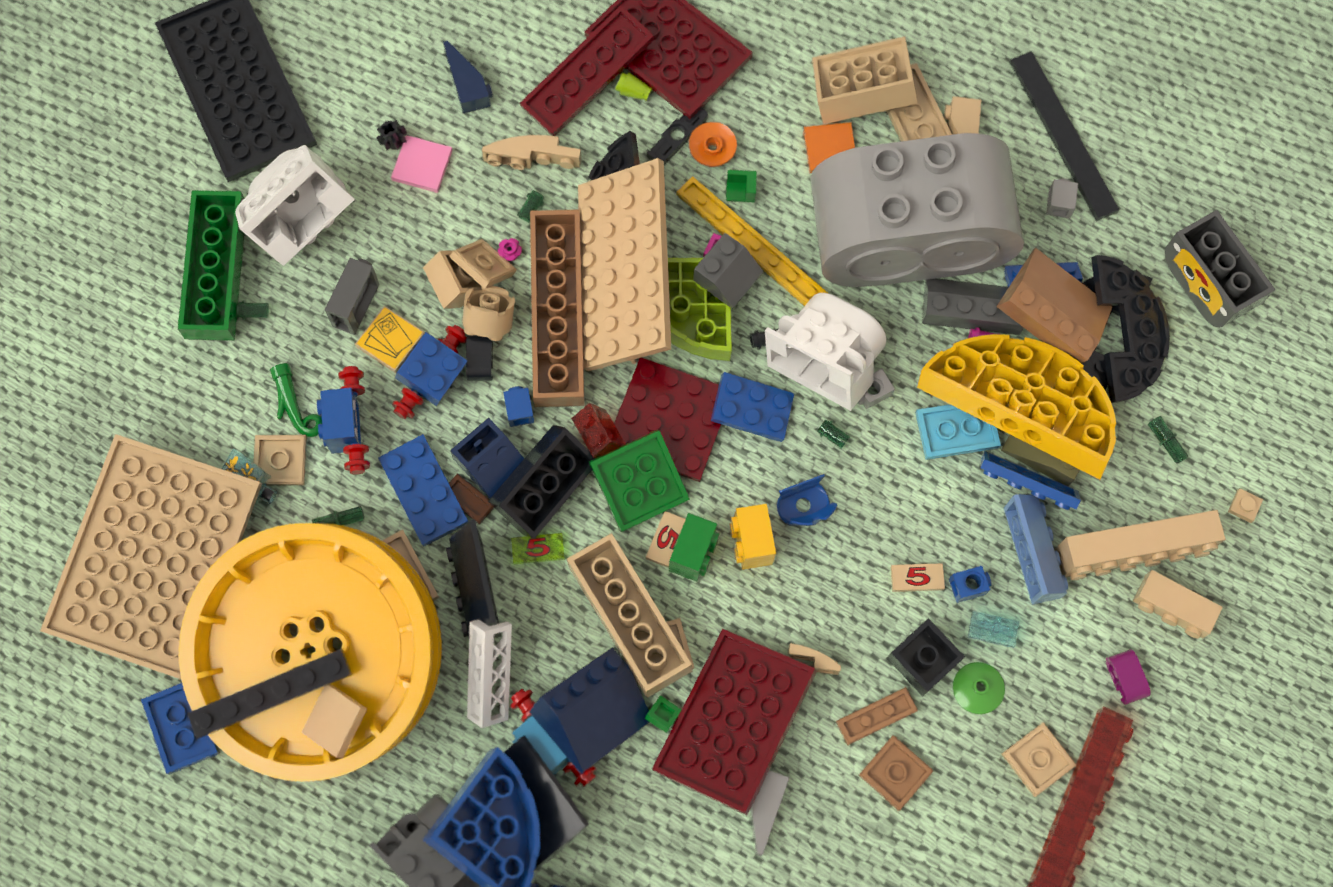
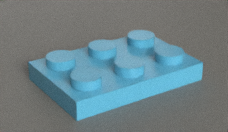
(953, 432)

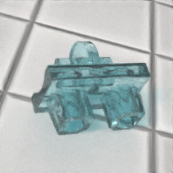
(993, 629)

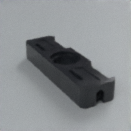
(667, 146)

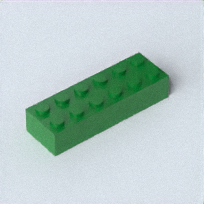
(211, 267)

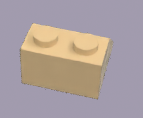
(449, 280)

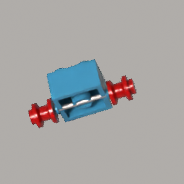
(542, 743)

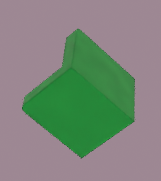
(741, 186)

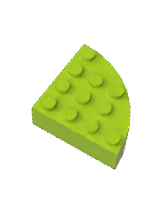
(697, 317)

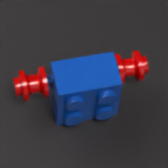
(430, 370)
(342, 421)

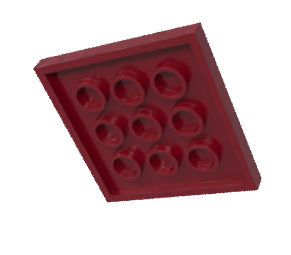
(676, 406)

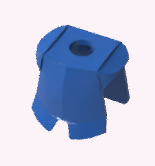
(814, 493)

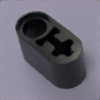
(479, 358)

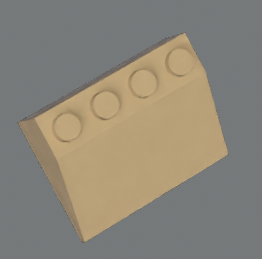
(864, 80)

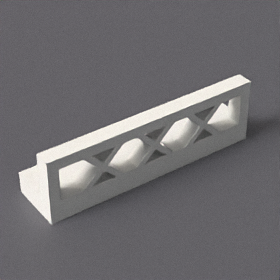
(482, 676)

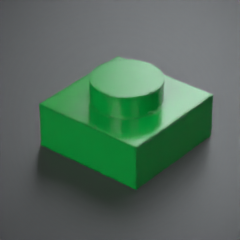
(663, 714)

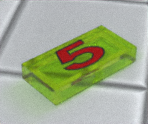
(541, 549)

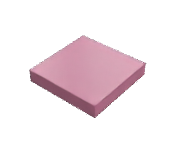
(421, 164)

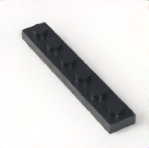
(269, 694)

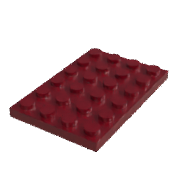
(689, 52)
(734, 721)

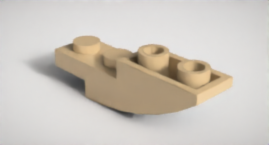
(521, 150)

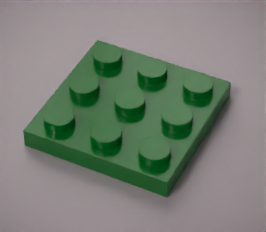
(639, 480)

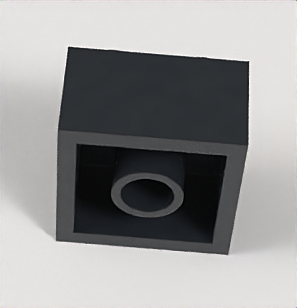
(925, 657)

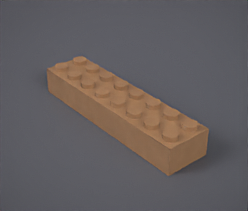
(556, 308)

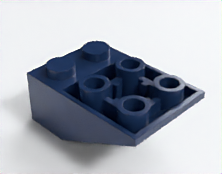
(487, 457)

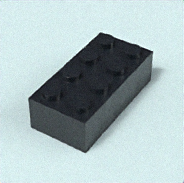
(543, 481)

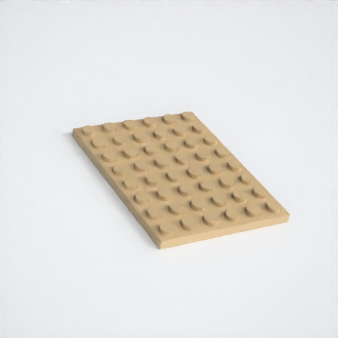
(144, 550)

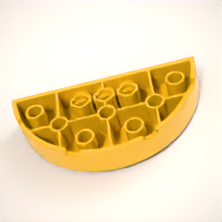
(1028, 394)

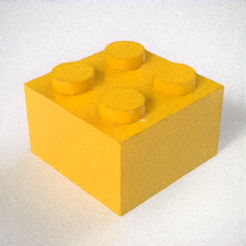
(754, 536)

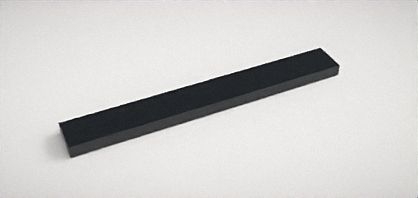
(1064, 136)

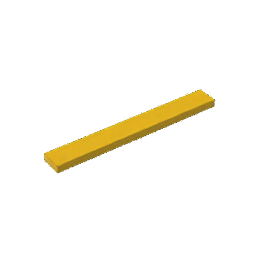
(764, 253)

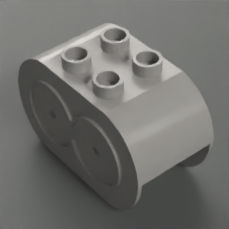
(916, 210)

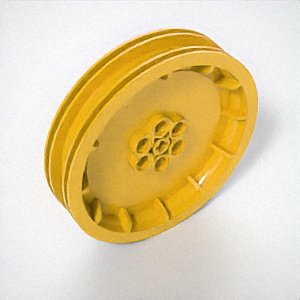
(295, 575)

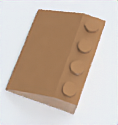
(1055, 307)

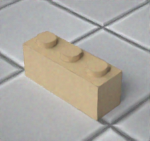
(1177, 605)

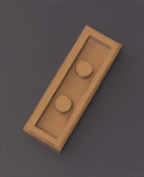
(876, 716)

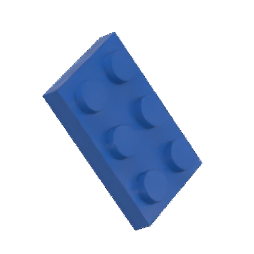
(752, 407)
(173, 730)

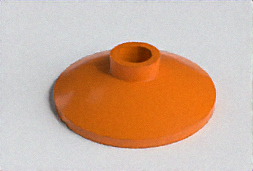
(712, 134)

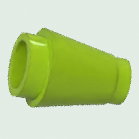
(632, 87)

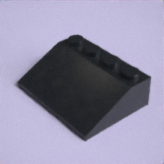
(472, 577)
(557, 814)

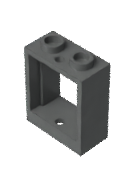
(352, 295)

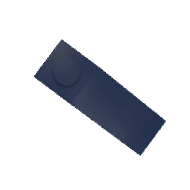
(468, 81)

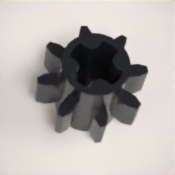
(391, 135)

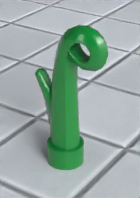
(287, 400)

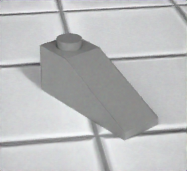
(766, 808)

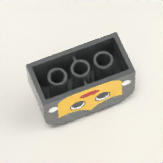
(1216, 270)

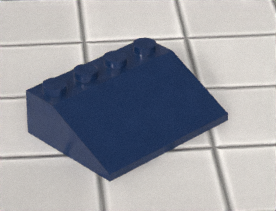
(593, 710)

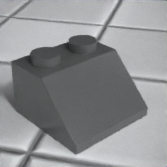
(727, 271)

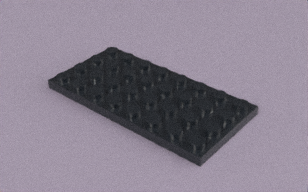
(235, 85)

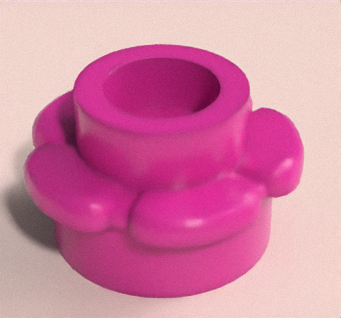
(509, 255)

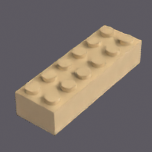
(1140, 544)
(629, 615)

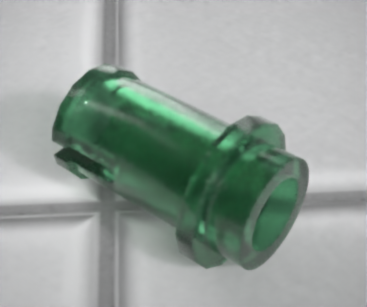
(532, 203)
(252, 310)
(832, 433)

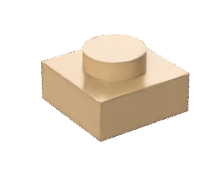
(1245, 505)

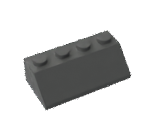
(966, 306)

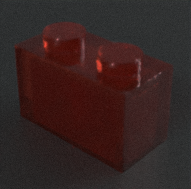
(597, 430)

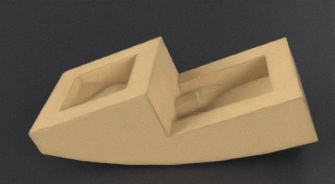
(821, 662)

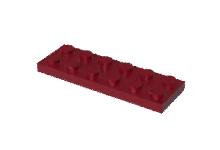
(587, 71)

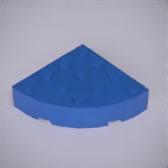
(490, 826)

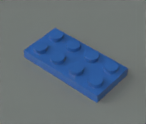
(1039, 484)
(423, 490)

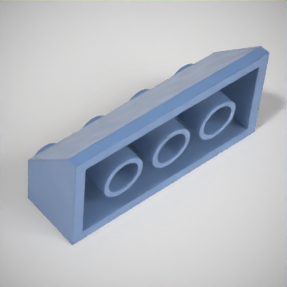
(1035, 548)

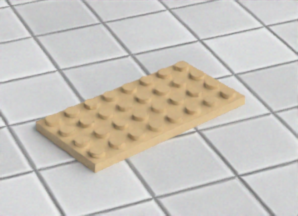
(624, 266)

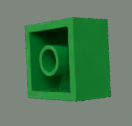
(692, 547)

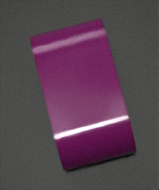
(1128, 676)

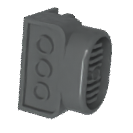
(412, 857)

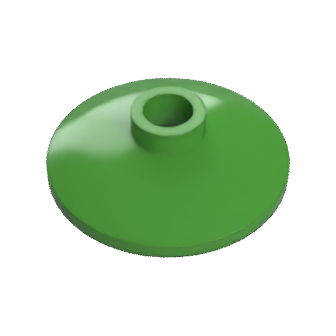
(969, 696)

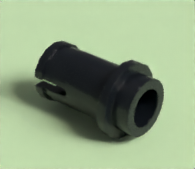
(757, 339)

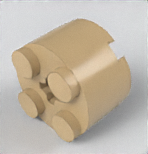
(488, 312)

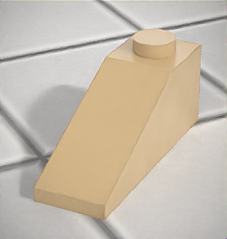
(963, 115)

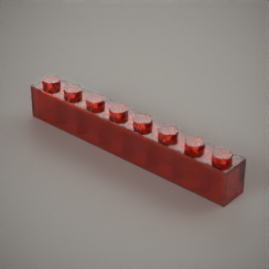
(1082, 800)

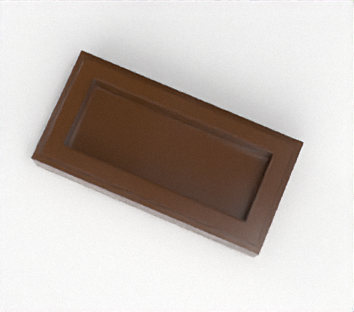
(470, 499)

